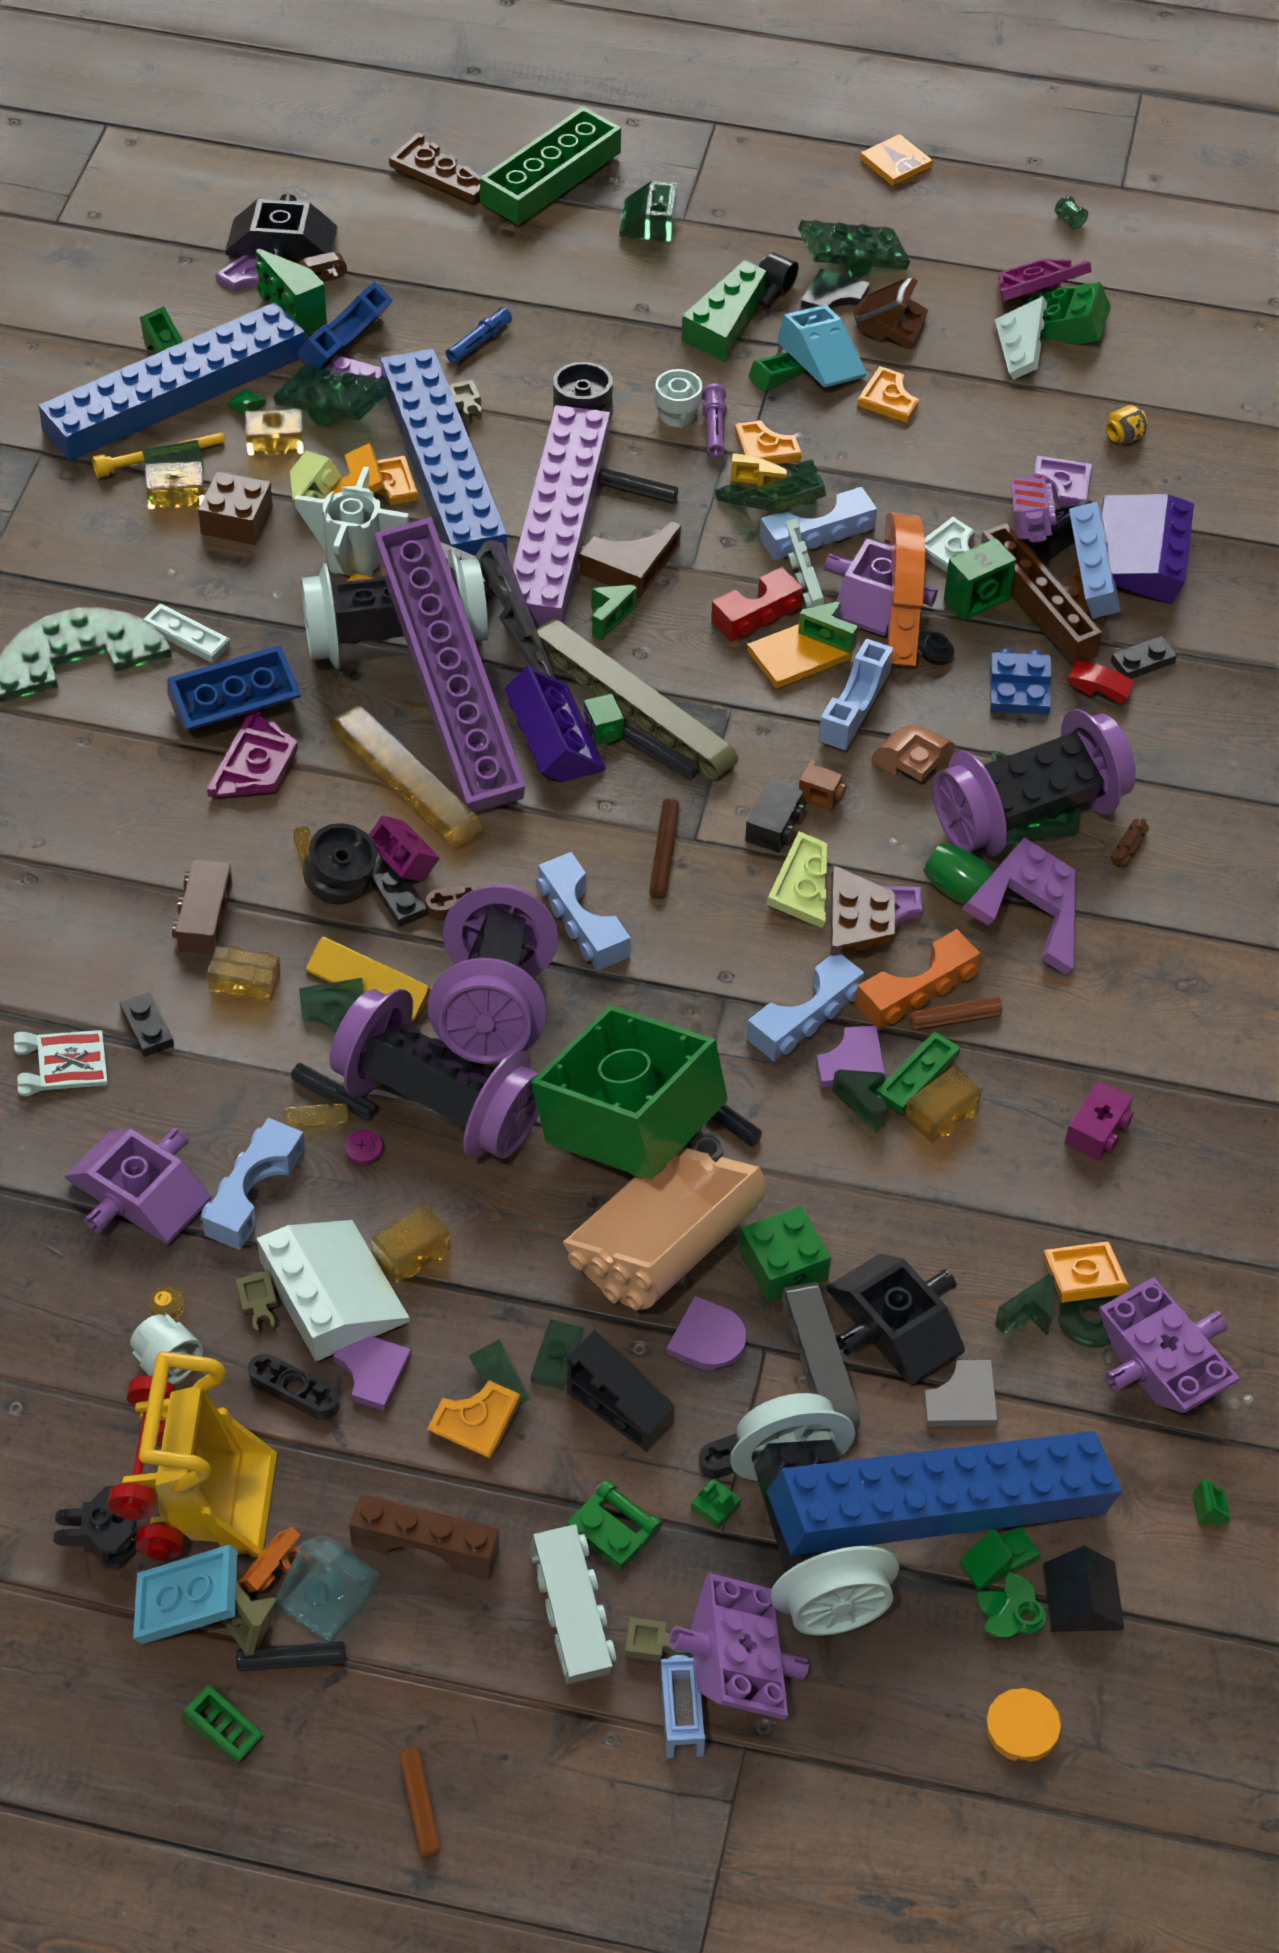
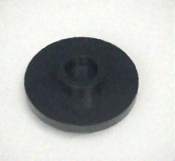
(935, 646)

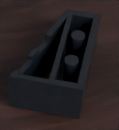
(617, 1392)

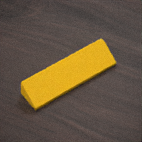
(338, 963)

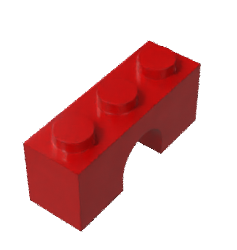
(739, 616)

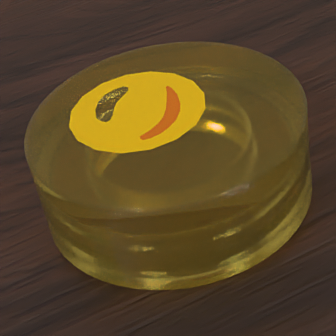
(167, 1301)

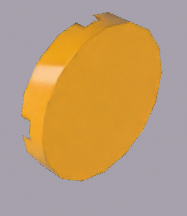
(1023, 1725)

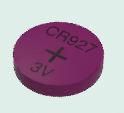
(363, 1147)

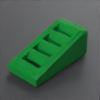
(774, 371)
(213, 1735)

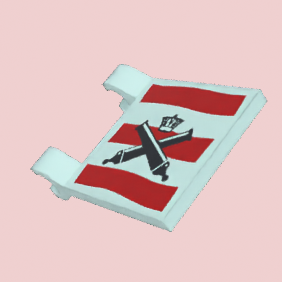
(64, 1060)

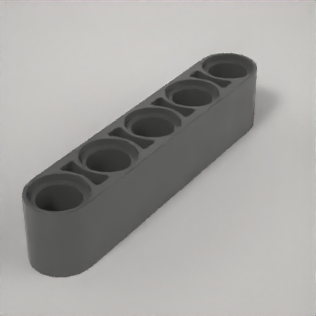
(819, 1348)

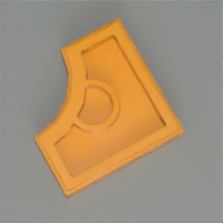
(887, 395)
(765, 444)
(398, 481)
(476, 1421)

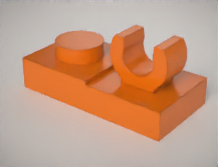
(275, 1554)

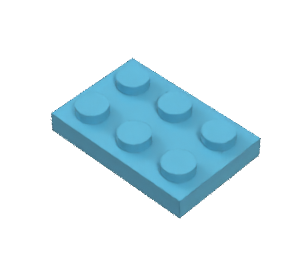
(185, 1594)

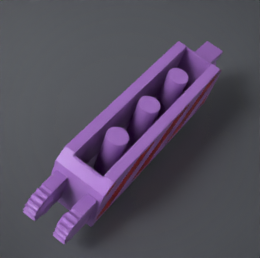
(1033, 507)

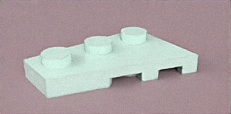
(1020, 337)
(800, 560)

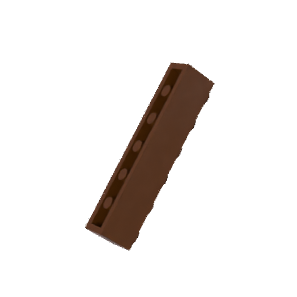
(1047, 600)

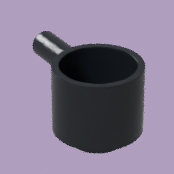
(780, 276)

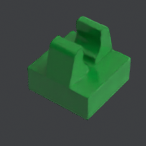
(715, 1503)

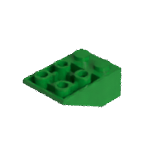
(293, 288)
(1074, 313)

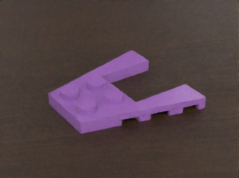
(1043, 882)

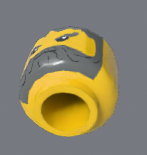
(1126, 425)

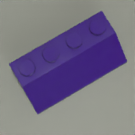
(553, 726)

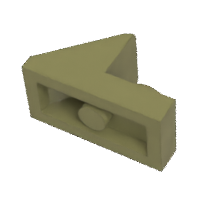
(250, 1620)

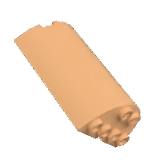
(664, 1226)

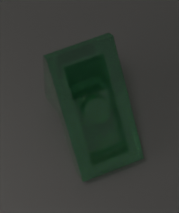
(858, 1092)
(1032, 1304)

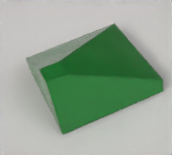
(246, 402)

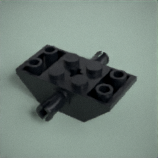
(281, 228)
(899, 1315)

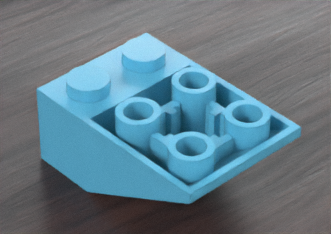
(821, 345)

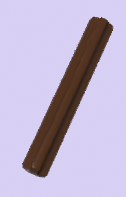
(664, 848)

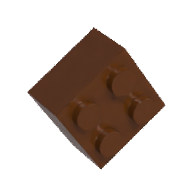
(235, 508)

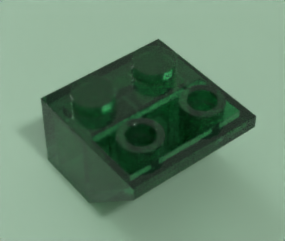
(650, 212)

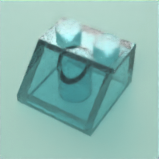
(326, 1586)

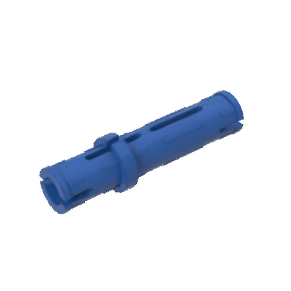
(486, 329)

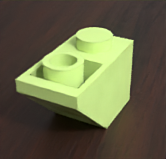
(313, 476)

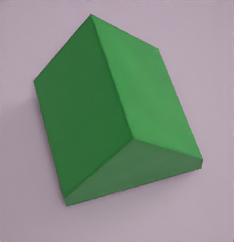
(1210, 1504)

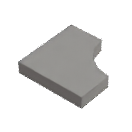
(964, 1399)

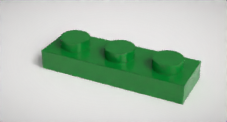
(918, 1071)

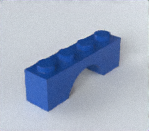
(347, 326)

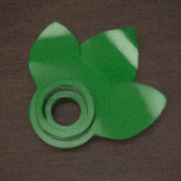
(1008, 1606)

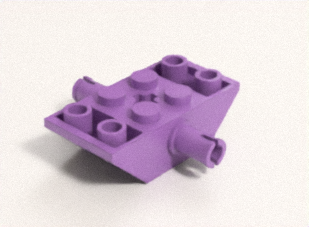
(867, 586)
(140, 1183)
(1165, 1348)
(738, 1648)

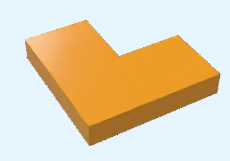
(356, 460)

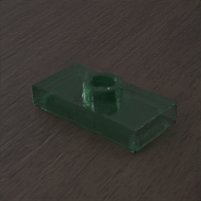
(551, 1361)

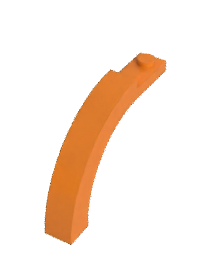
(908, 569)

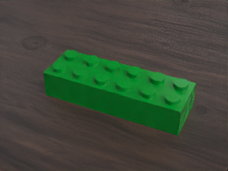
(550, 165)

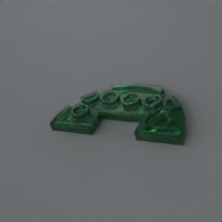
(73, 636)

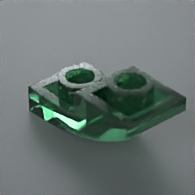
(495, 1365)

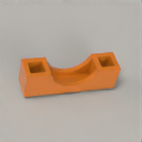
(889, 997)

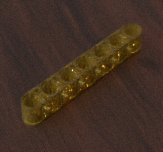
(406, 776)

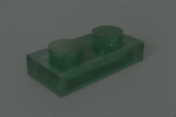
(173, 453)

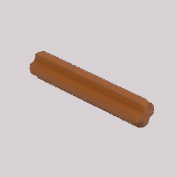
(955, 1013)
(419, 1803)

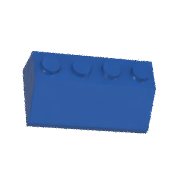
(232, 688)

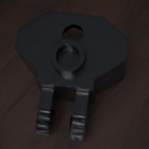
(101, 1531)

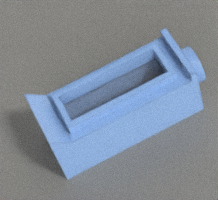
(681, 1705)

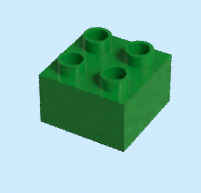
(630, 1091)

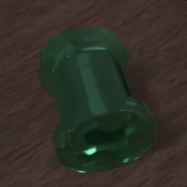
(1071, 212)

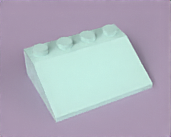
(330, 1284)

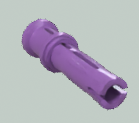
(714, 411)

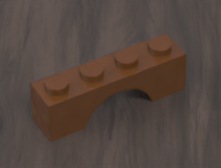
(463, 1544)

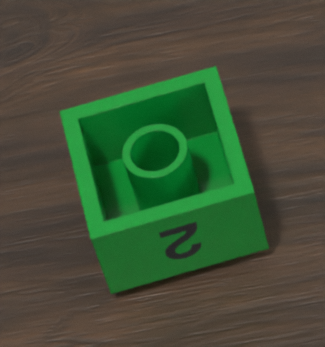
(979, 579)
(784, 1252)

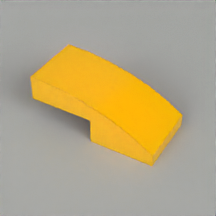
(755, 470)

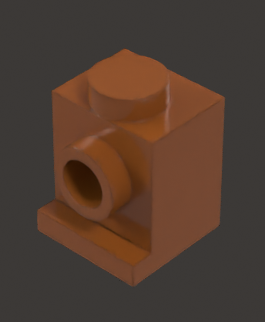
(821, 786)

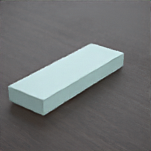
(188, 633)

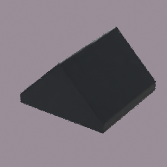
(1062, 533)
(1082, 1592)

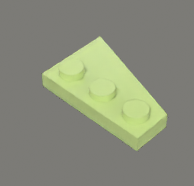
(801, 881)

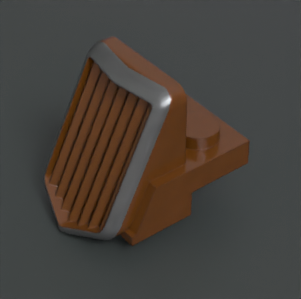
(891, 313)

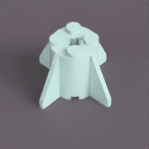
(347, 525)

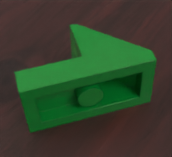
(159, 330)
(611, 607)
(825, 626)
(997, 1556)

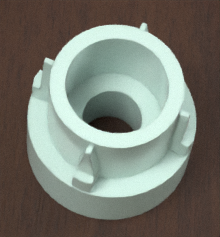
(678, 397)
(164, 1334)

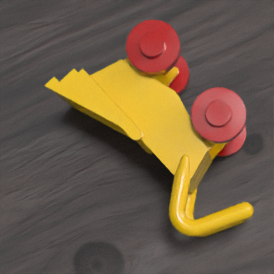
(210, 1471)

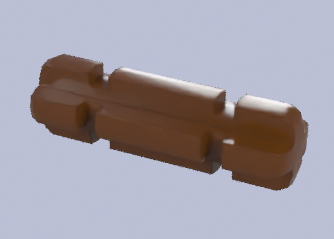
(1129, 842)

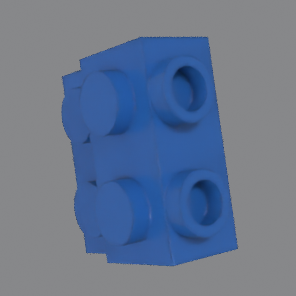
(1020, 682)

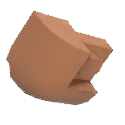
(914, 751)

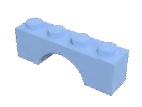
(851, 516)
(1094, 560)
(866, 679)
(600, 937)
(779, 1028)
(272, 1152)

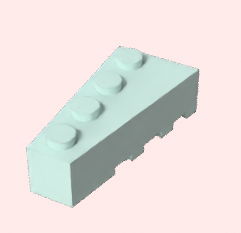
(572, 1603)

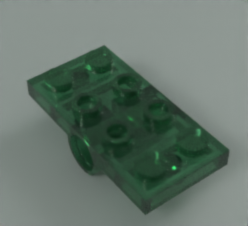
(854, 246)
(331, 394)

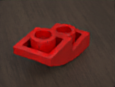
(1092, 677)

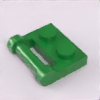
(609, 1535)

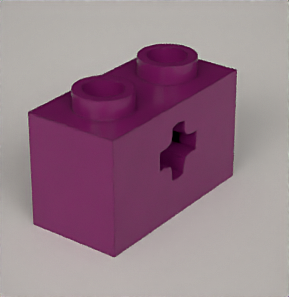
(403, 848)
(1099, 1121)

